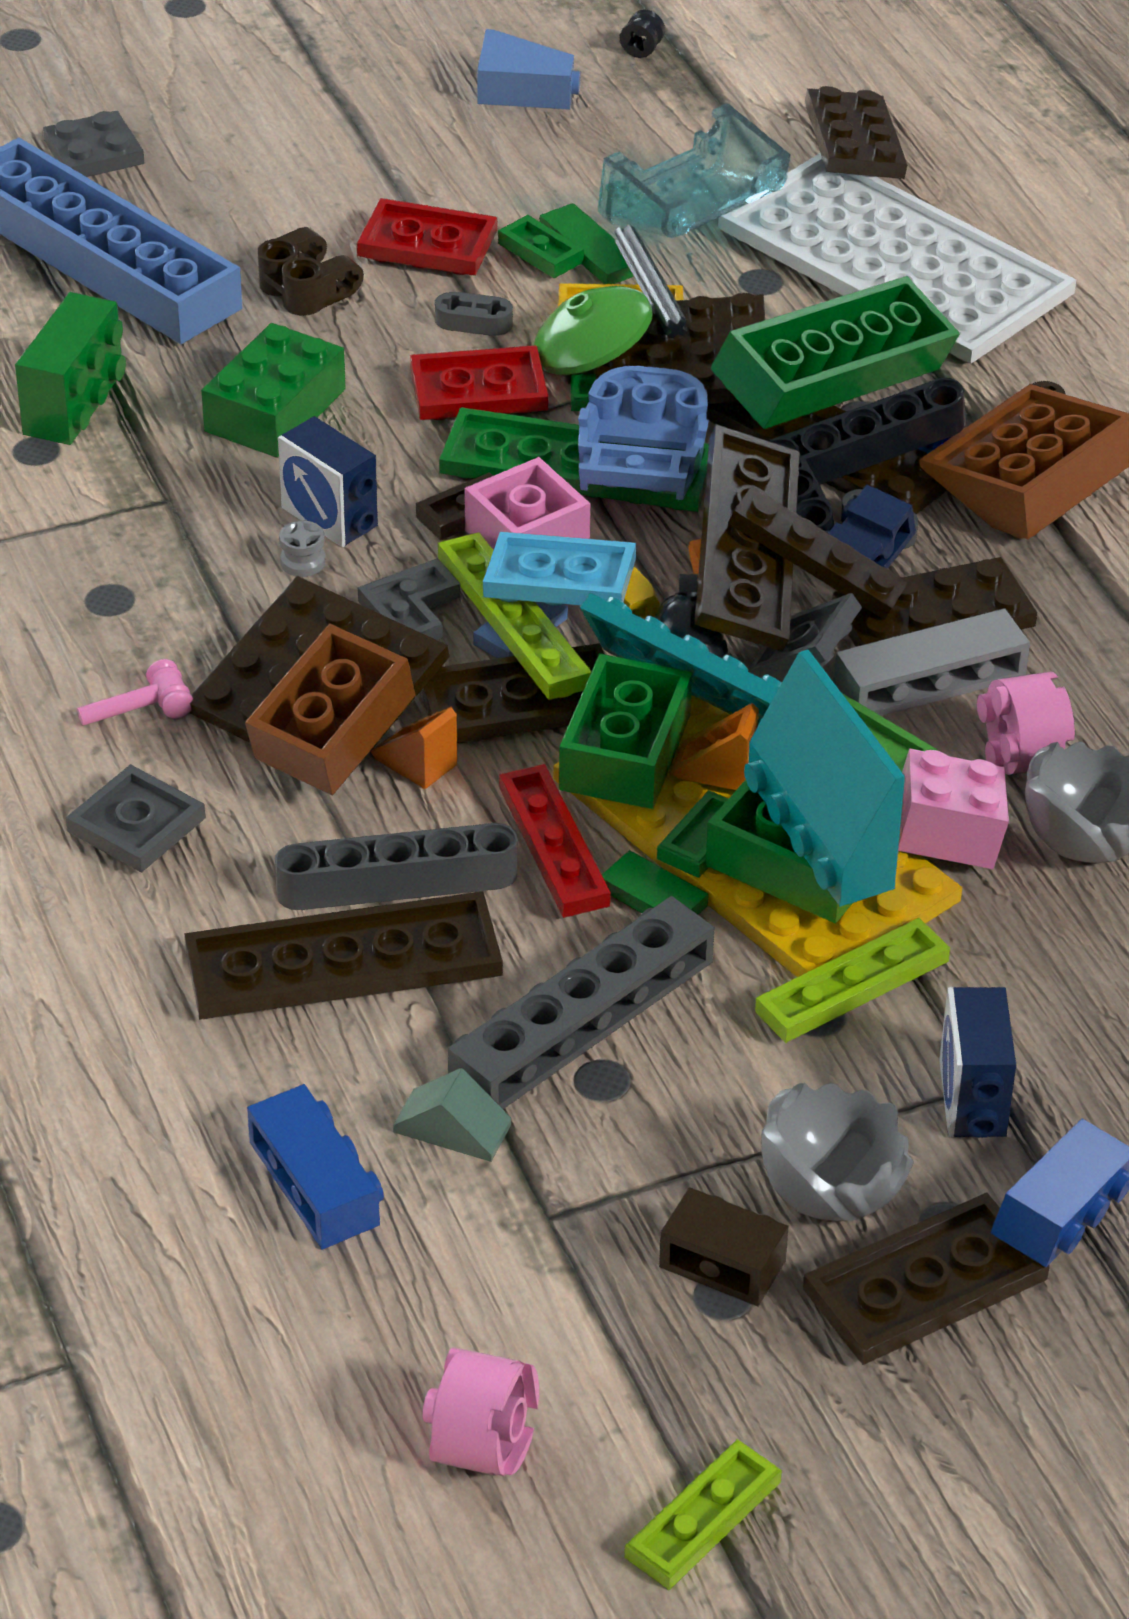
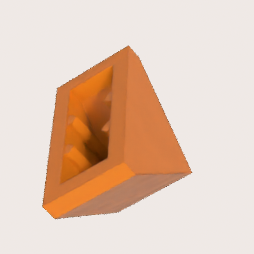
(422, 749)
(719, 751)

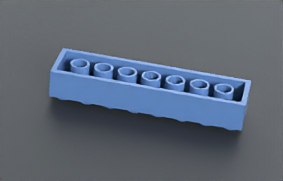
(113, 245)

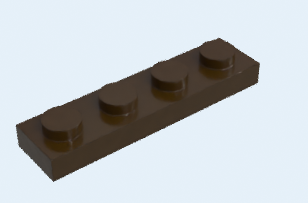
(817, 552)

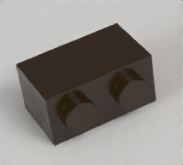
(723, 1246)

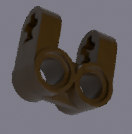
(300, 277)

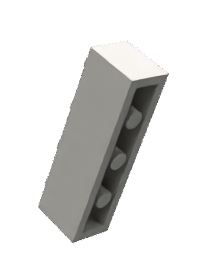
(933, 663)

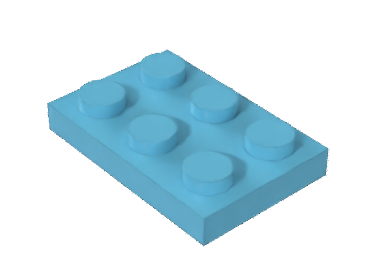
(557, 569)

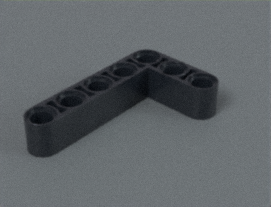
(870, 437)

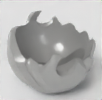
(1080, 801)
(834, 1151)

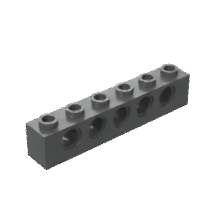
(585, 1002)

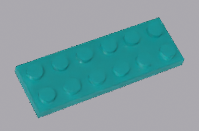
(715, 680)

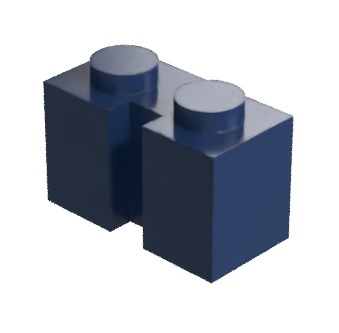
(876, 525)

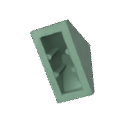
(454, 1116)

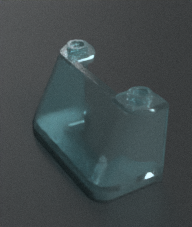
(720, 174)

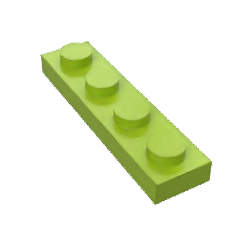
(852, 980)

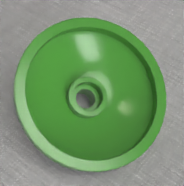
(592, 329)

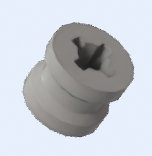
(302, 548)

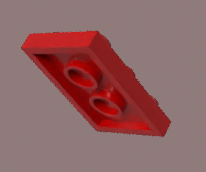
(427, 237)
(479, 380)

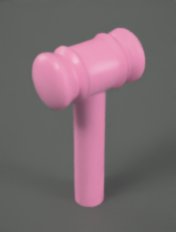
(165, 688)

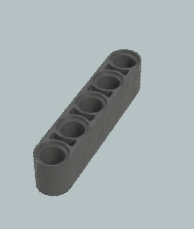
(396, 866)

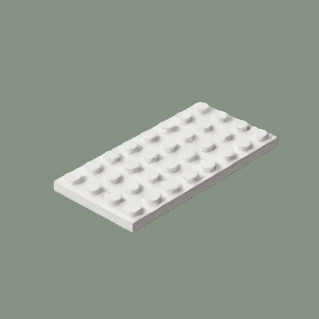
(868, 232)

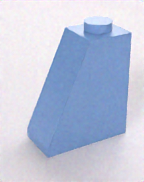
(524, 73)

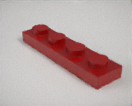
(554, 841)

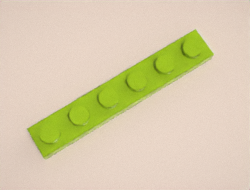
(519, 623)

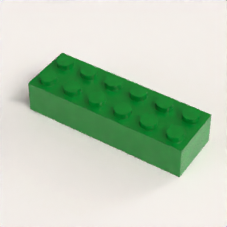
(834, 351)

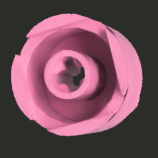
(1024, 717)
(481, 1412)

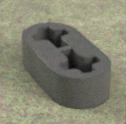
(473, 313)

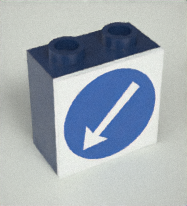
(328, 480)
(977, 1062)

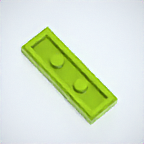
(702, 1514)

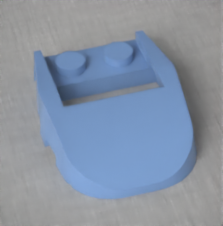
(645, 410)

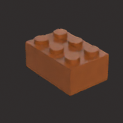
(330, 709)

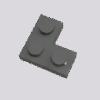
(411, 594)

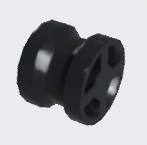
(641, 24)

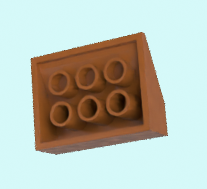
(1032, 459)

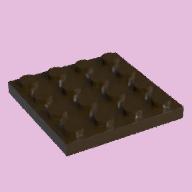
(694, 353)
(284, 635)

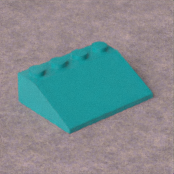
(828, 784)

